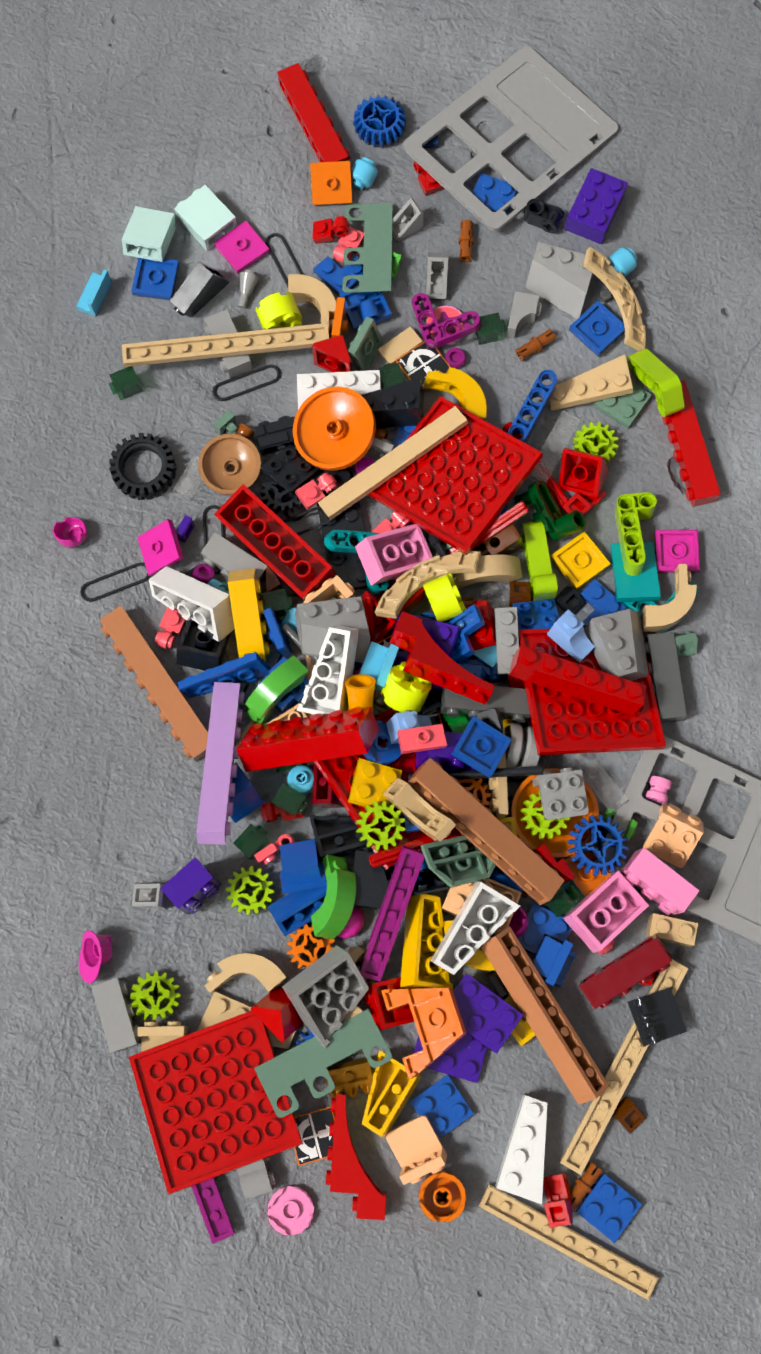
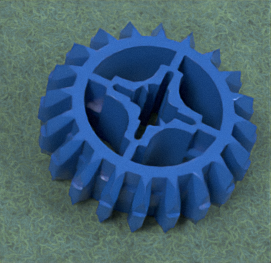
(383, 113)
(594, 836)

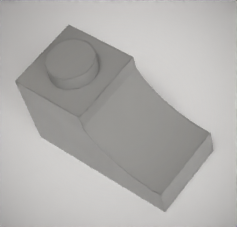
(437, 275)
(523, 311)

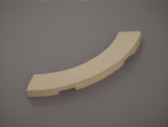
(624, 295)
(428, 570)

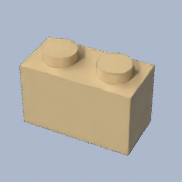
(672, 930)

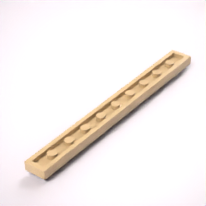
(223, 345)
(618, 1078)

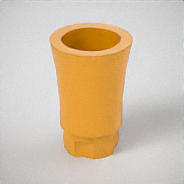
(360, 690)

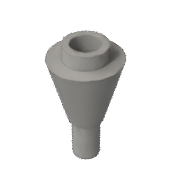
(248, 281)

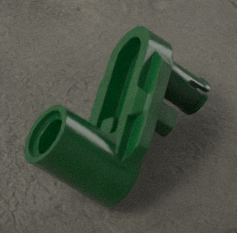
(548, 511)

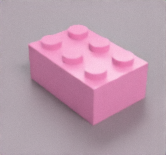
(392, 553)
(658, 882)
(606, 912)

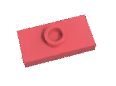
(421, 738)

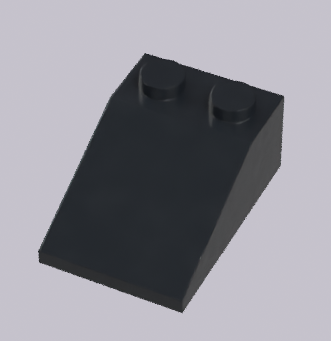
(199, 649)

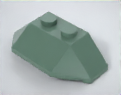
(457, 861)

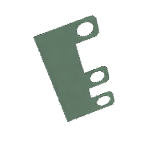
(377, 248)
(312, 1059)

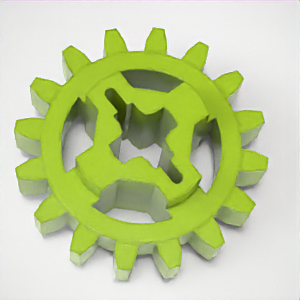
(605, 441)
(378, 815)
(542, 824)
(253, 900)
(163, 996)

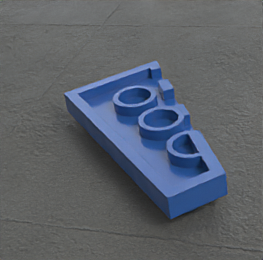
(242, 669)

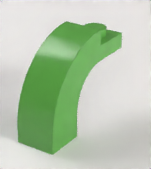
(274, 688)
(339, 898)

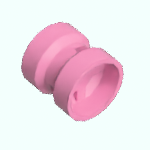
(658, 790)

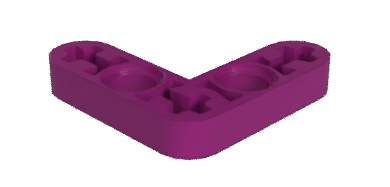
(440, 329)

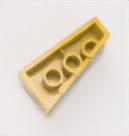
(247, 613)
(421, 940)

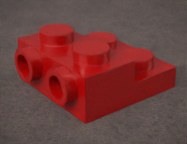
(485, 635)
(383, 1018)

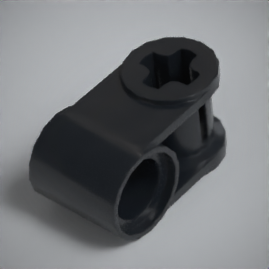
(544, 215)

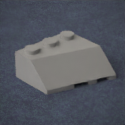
(559, 278)
(316, 617)
(619, 644)
(326, 992)

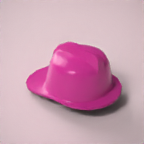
(94, 953)

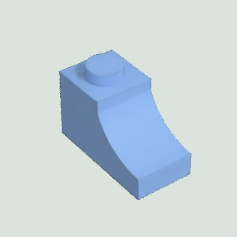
(570, 636)
(405, 721)

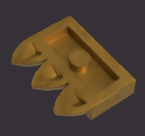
(349, 1076)

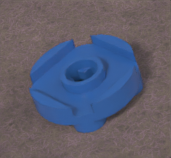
(383, 755)

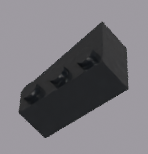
(398, 404)
(336, 835)

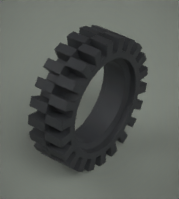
(134, 445)

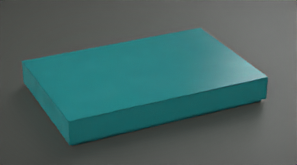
(635, 588)

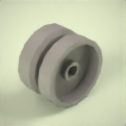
(522, 748)

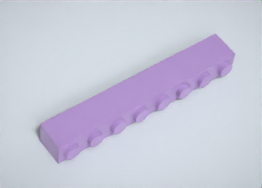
(219, 764)

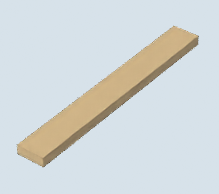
(393, 463)
(569, 1242)

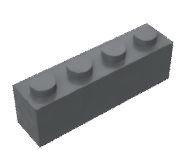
(665, 676)
(509, 701)

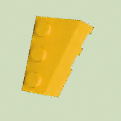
(387, 1095)

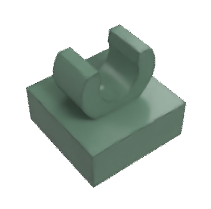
(226, 423)
(686, 644)

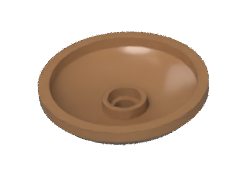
(223, 453)

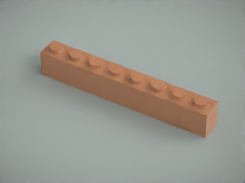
(157, 682)
(486, 831)
(544, 1016)

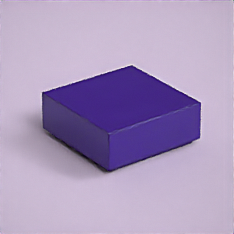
(185, 528)

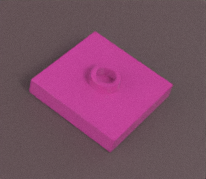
(241, 247)
(160, 547)
(676, 548)

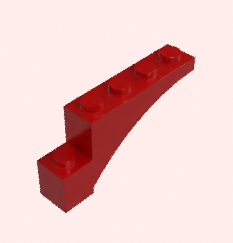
(433, 664)
(347, 1171)

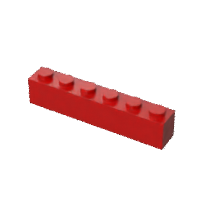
(311, 115)
(691, 454)
(577, 680)

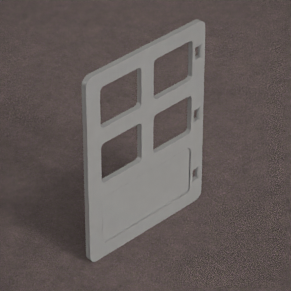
(540, 107)
(737, 890)

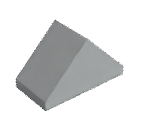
(407, 220)
(149, 896)

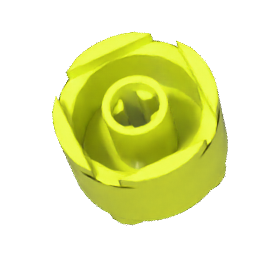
(279, 311)
(444, 598)
(404, 690)

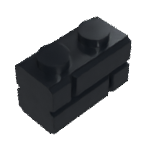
(275, 435)

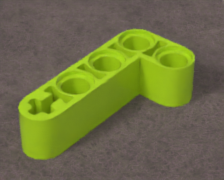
(659, 380)
(633, 534)
(540, 573)

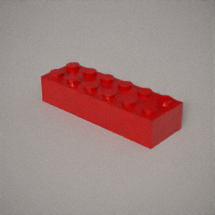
(274, 542)
(308, 739)

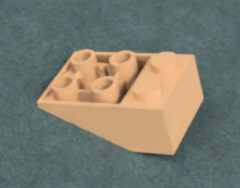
(457, 896)

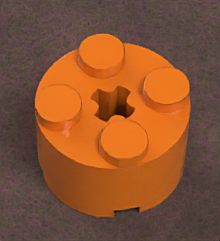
(440, 1210)

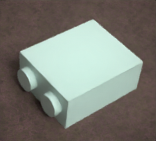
(205, 217)
(148, 234)

